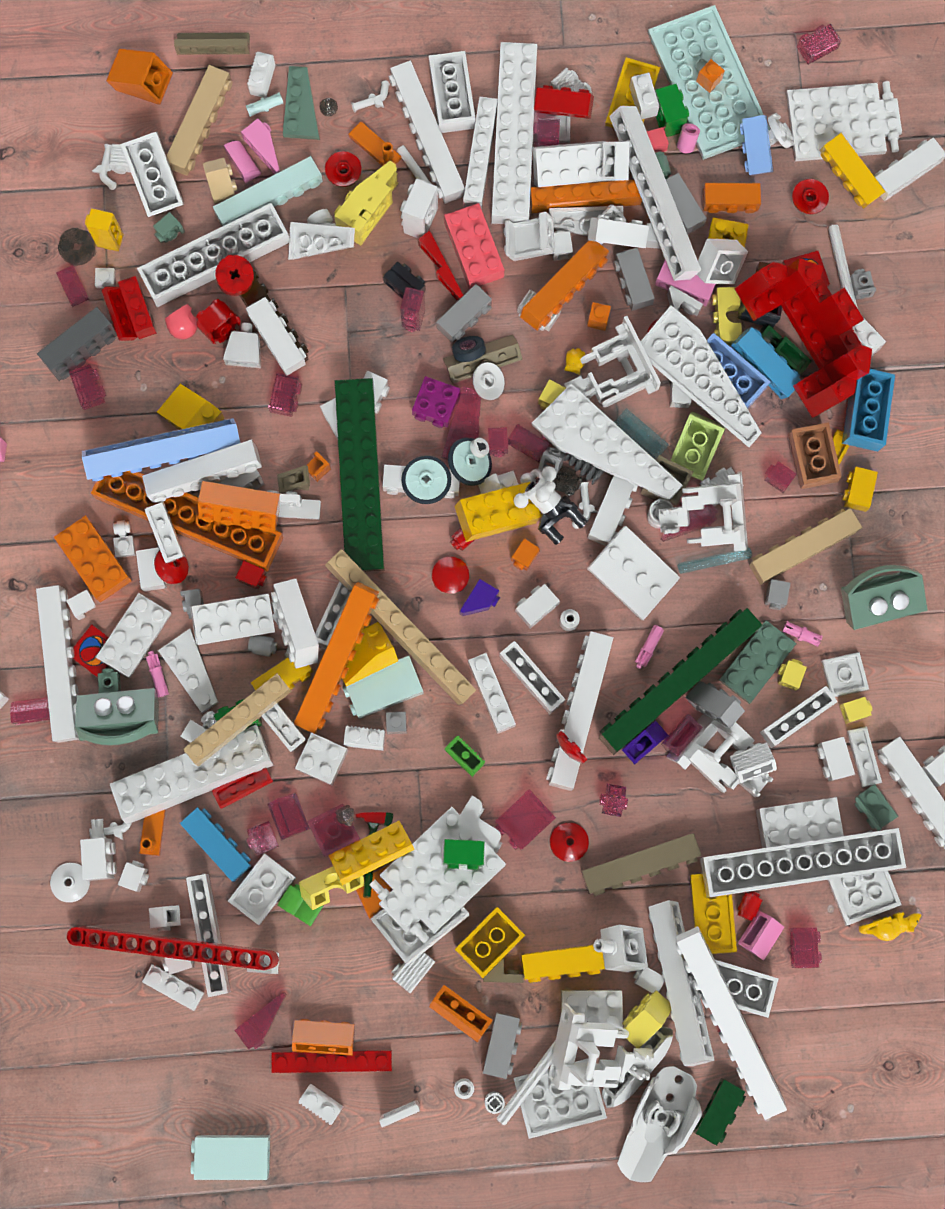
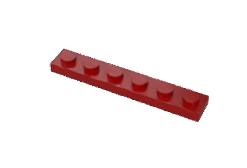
(320, 1062)

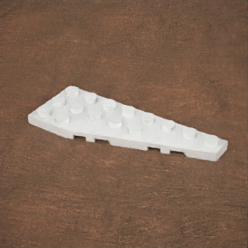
(689, 362)
(588, 434)

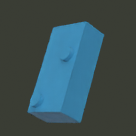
(869, 411)

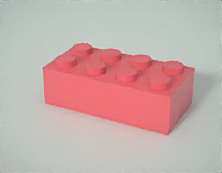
(474, 246)

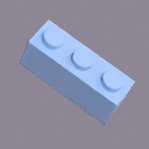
(756, 145)

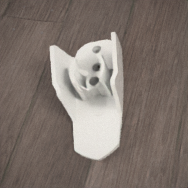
(659, 1124)

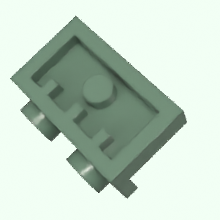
(876, 807)

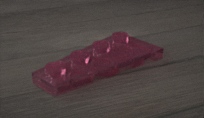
(465, 419)

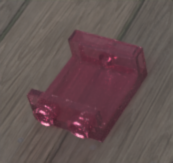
(524, 820)

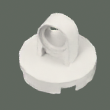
(779, 132)

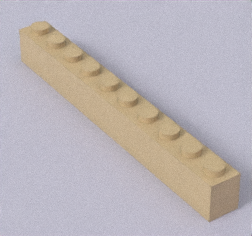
(404, 631)

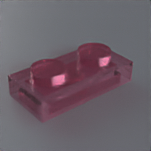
(72, 286)

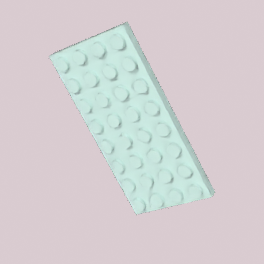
(683, 51)

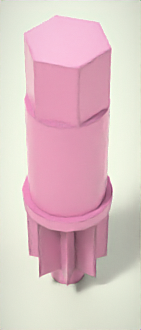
(649, 646)
(157, 674)

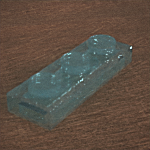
(641, 434)

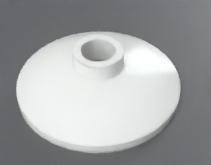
(494, 381)
(76, 890)

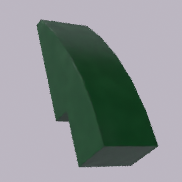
(784, 347)

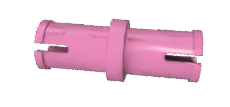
(802, 633)

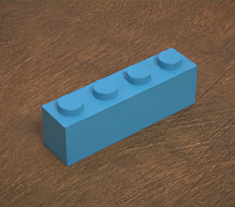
(763, 358)
(215, 844)

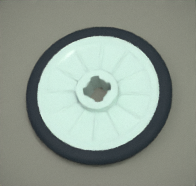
(463, 471)
(427, 492)

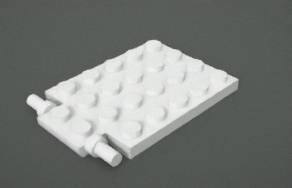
(853, 110)
(425, 886)

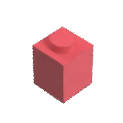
(658, 139)

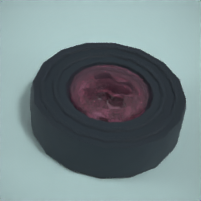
(468, 348)

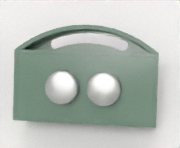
(883, 596)
(117, 716)

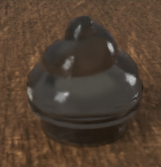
(328, 107)
(345, 815)

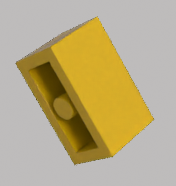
(860, 489)

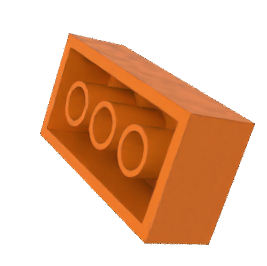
(238, 506)
(92, 559)

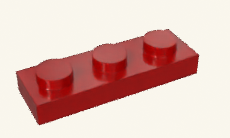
(119, 313)
(241, 787)

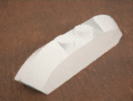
(659, 1044)

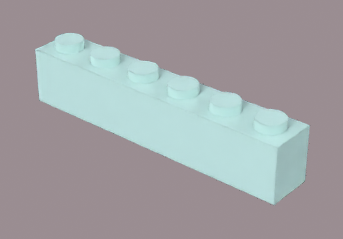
(272, 190)

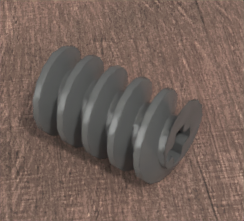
(586, 468)

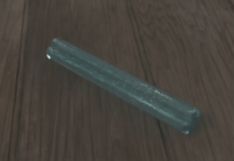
(714, 560)

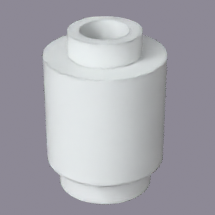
(569, 626)

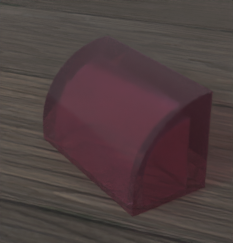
(29, 711)
(681, 735)
(288, 816)

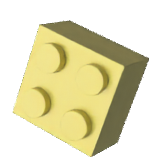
(646, 1018)

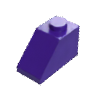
(480, 599)
(645, 742)

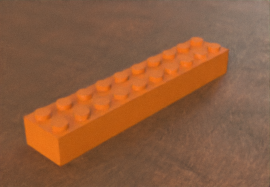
(250, 545)

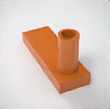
(374, 145)
(152, 834)

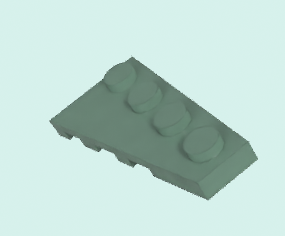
(299, 106)

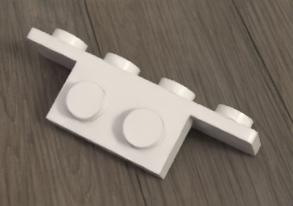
(295, 507)

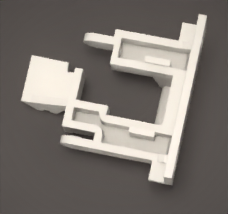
(619, 347)
(726, 495)
(708, 762)
(587, 1036)

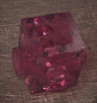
(613, 800)
(262, 838)

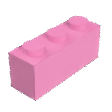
(694, 287)

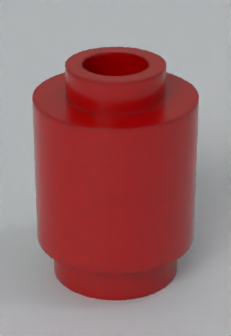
(458, 540)
(749, 905)

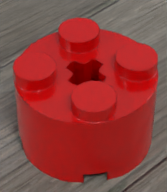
(233, 264)
(217, 321)

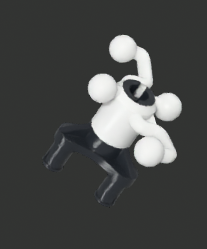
(548, 502)

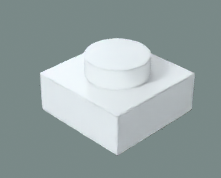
(104, 277)

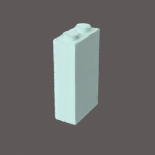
(384, 688)
(231, 1157)

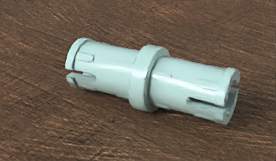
(264, 104)

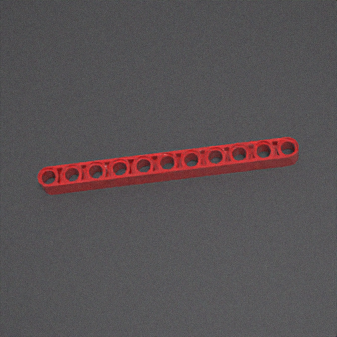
(181, 947)

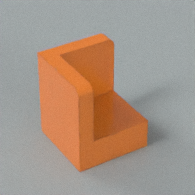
(318, 467)

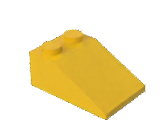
(188, 409)
(372, 654)

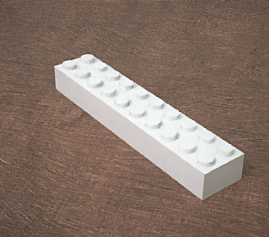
(514, 132)
(802, 862)

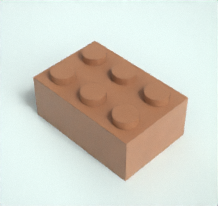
(814, 455)

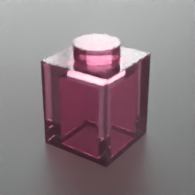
(498, 441)
(779, 476)

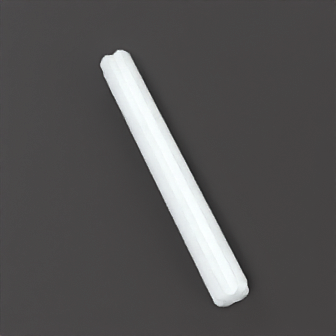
(840, 259)
(526, 1087)

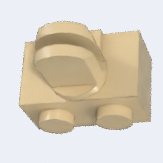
(219, 180)

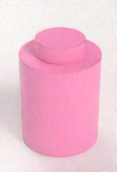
(688, 138)

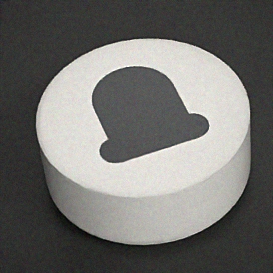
(479, 447)

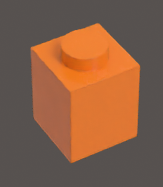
(710, 76)
(599, 316)
(525, 555)

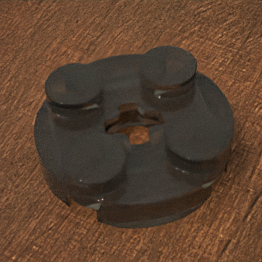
(66, 245)
(567, 481)

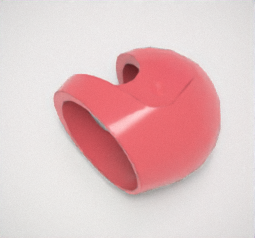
(182, 323)

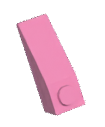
(259, 139)

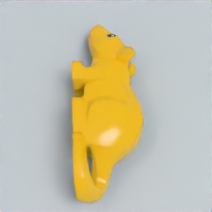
(889, 928)

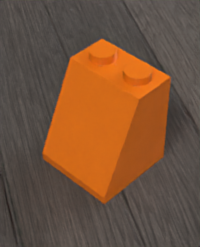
(140, 75)

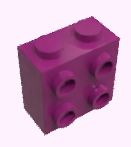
(435, 402)

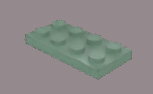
(757, 662)

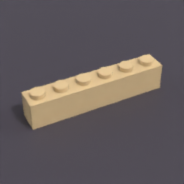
(198, 120)
(804, 546)
(237, 720)

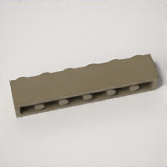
(641, 863)

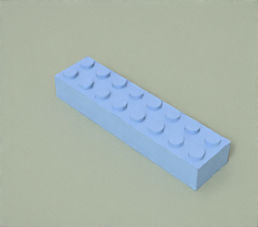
(159, 449)

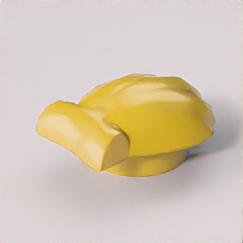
(573, 361)

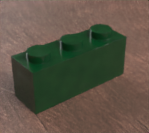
(720, 1112)

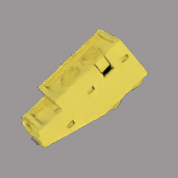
(368, 202)

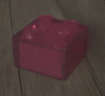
(330, 833)

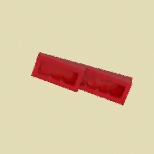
(443, 273)

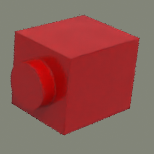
(251, 575)

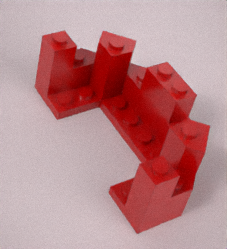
(822, 323)

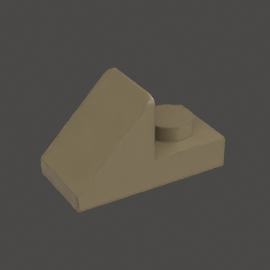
(294, 480)
(497, 974)

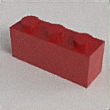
(564, 102)
(137, 307)

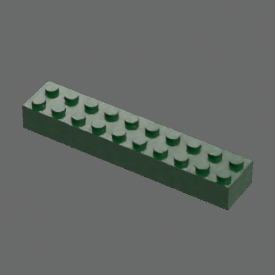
(359, 473)
(676, 684)

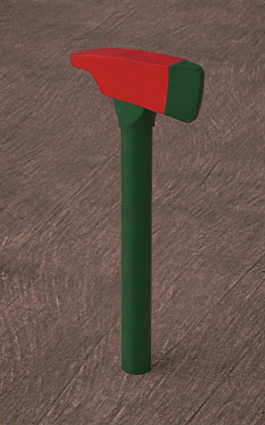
(373, 820)

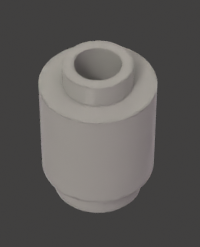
(262, 645)

